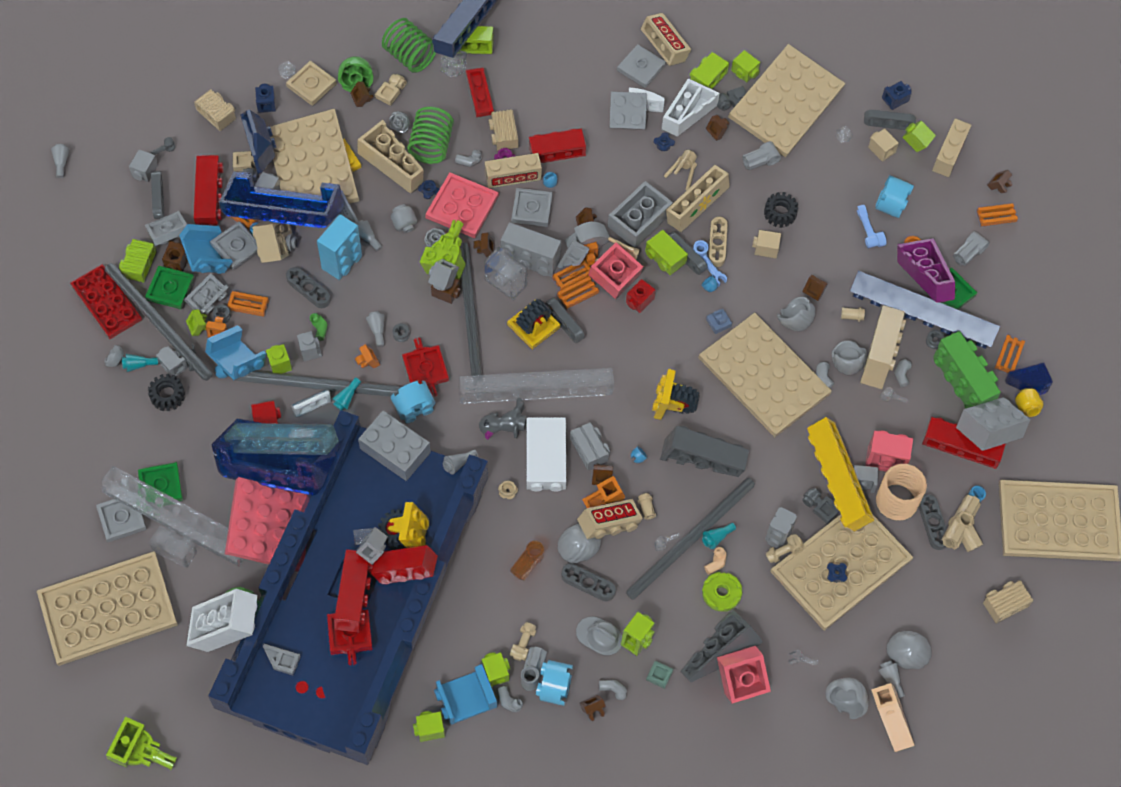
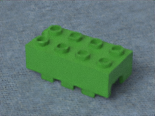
(966, 370)

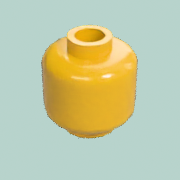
(1029, 402)

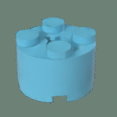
(893, 196)
(413, 401)
(555, 682)

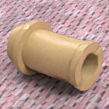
(853, 314)
(645, 501)

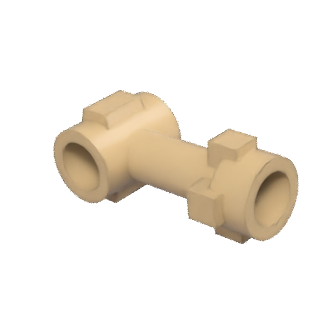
(794, 545)
(520, 652)

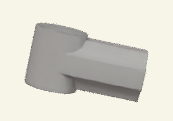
(765, 154)
(973, 245)
(532, 667)

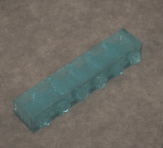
(282, 438)

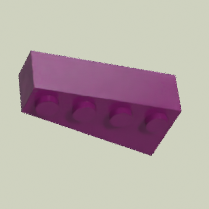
(928, 268)

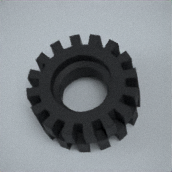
(781, 200)
(162, 383)

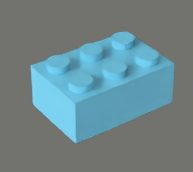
(339, 247)

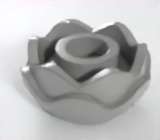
(399, 122)
(433, 234)
(114, 356)

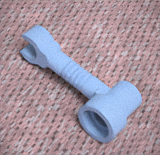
(873, 239)
(701, 249)

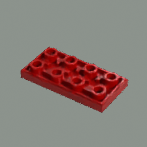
(106, 301)

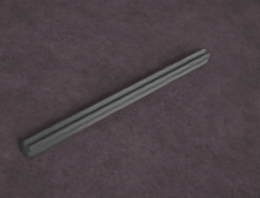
(470, 313)
(158, 322)
(318, 383)
(689, 539)

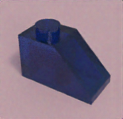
(1031, 377)

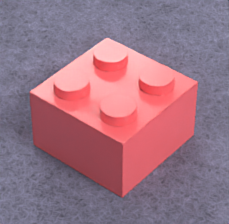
(615, 270)
(888, 450)
(743, 674)

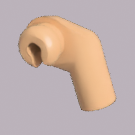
(718, 561)

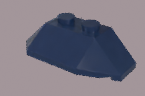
(258, 139)

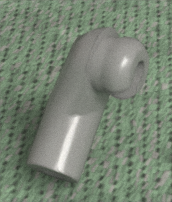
(470, 160)
(901, 370)
(822, 372)
(615, 686)
(507, 702)

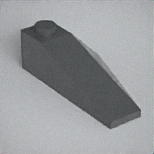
(730, 636)

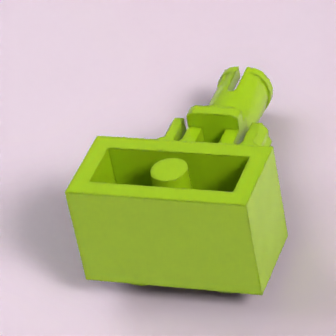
(446, 248)
(133, 746)

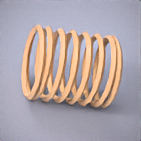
(906, 476)

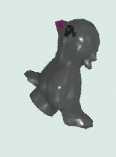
(510, 421)

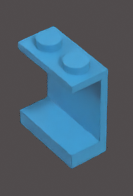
(198, 250)
(233, 354)
(466, 696)

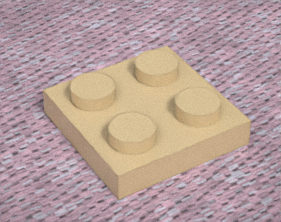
(311, 83)

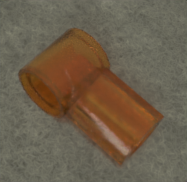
(527, 561)

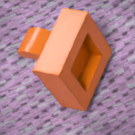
(592, 253)
(215, 327)
(367, 357)

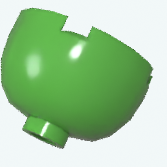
(354, 70)

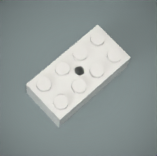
(222, 620)

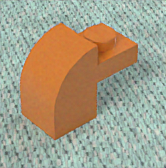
(608, 493)

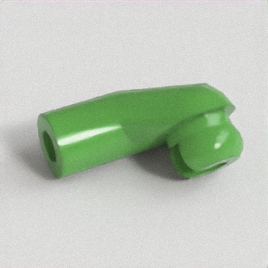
(320, 324)

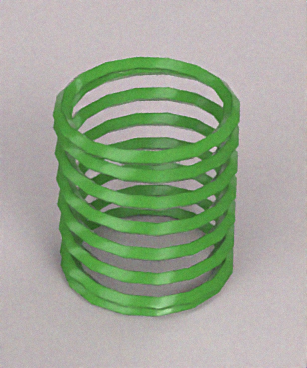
(407, 32)
(432, 129)

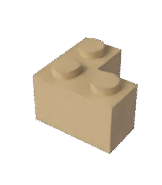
(271, 240)

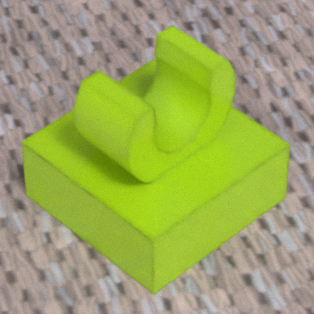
(196, 322)

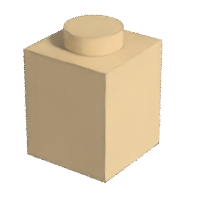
(883, 144)
(767, 243)

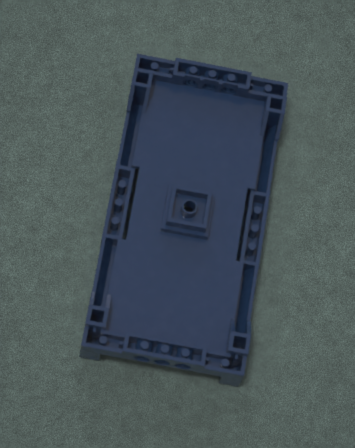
(360, 694)

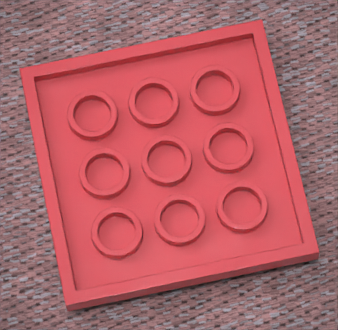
(259, 520)

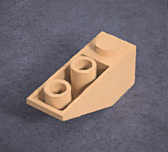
(893, 717)

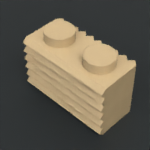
(215, 109)
(504, 129)
(1007, 601)

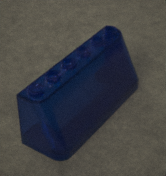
(280, 206)
(282, 471)

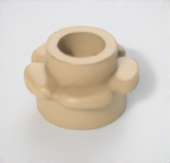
(507, 485)

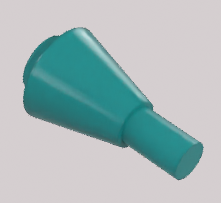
(134, 362)
(343, 399)
(714, 537)

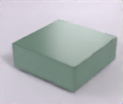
(659, 674)

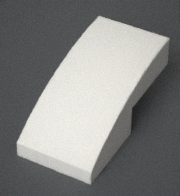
(653, 103)

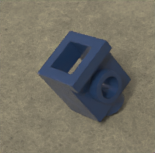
(897, 95)
(266, 96)

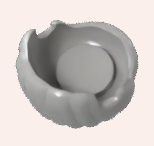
(798, 314)
(849, 357)
(575, 547)
(909, 650)
(848, 696)

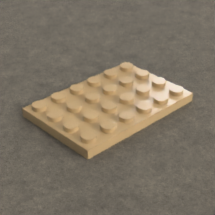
(786, 100)
(312, 153)
(764, 374)
(1060, 520)
(870, 559)
(106, 608)

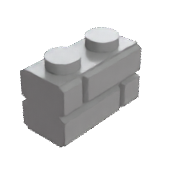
(589, 446)
(780, 528)

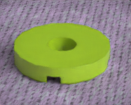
(719, 602)

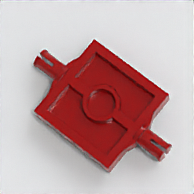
(425, 365)
(347, 641)

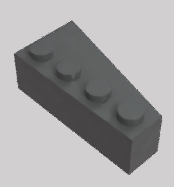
(704, 451)

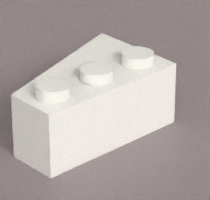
(689, 107)

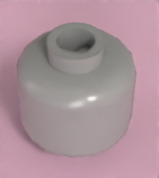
(403, 218)

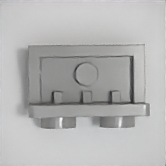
(206, 294)

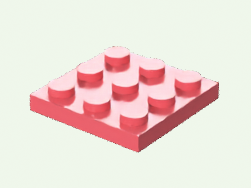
(464, 202)

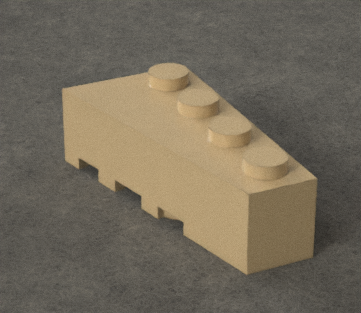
(390, 157)
(883, 347)

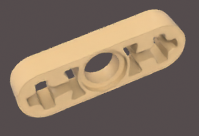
(716, 235)

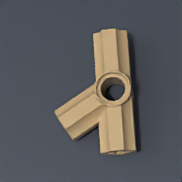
(962, 527)

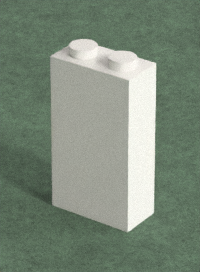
(546, 454)

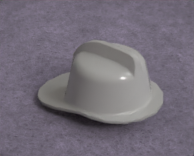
(599, 635)

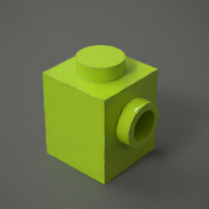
(745, 66)
(918, 136)
(278, 359)
(496, 668)
(429, 726)

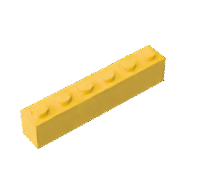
(840, 474)

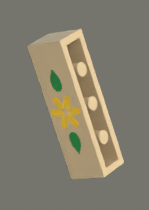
(697, 198)

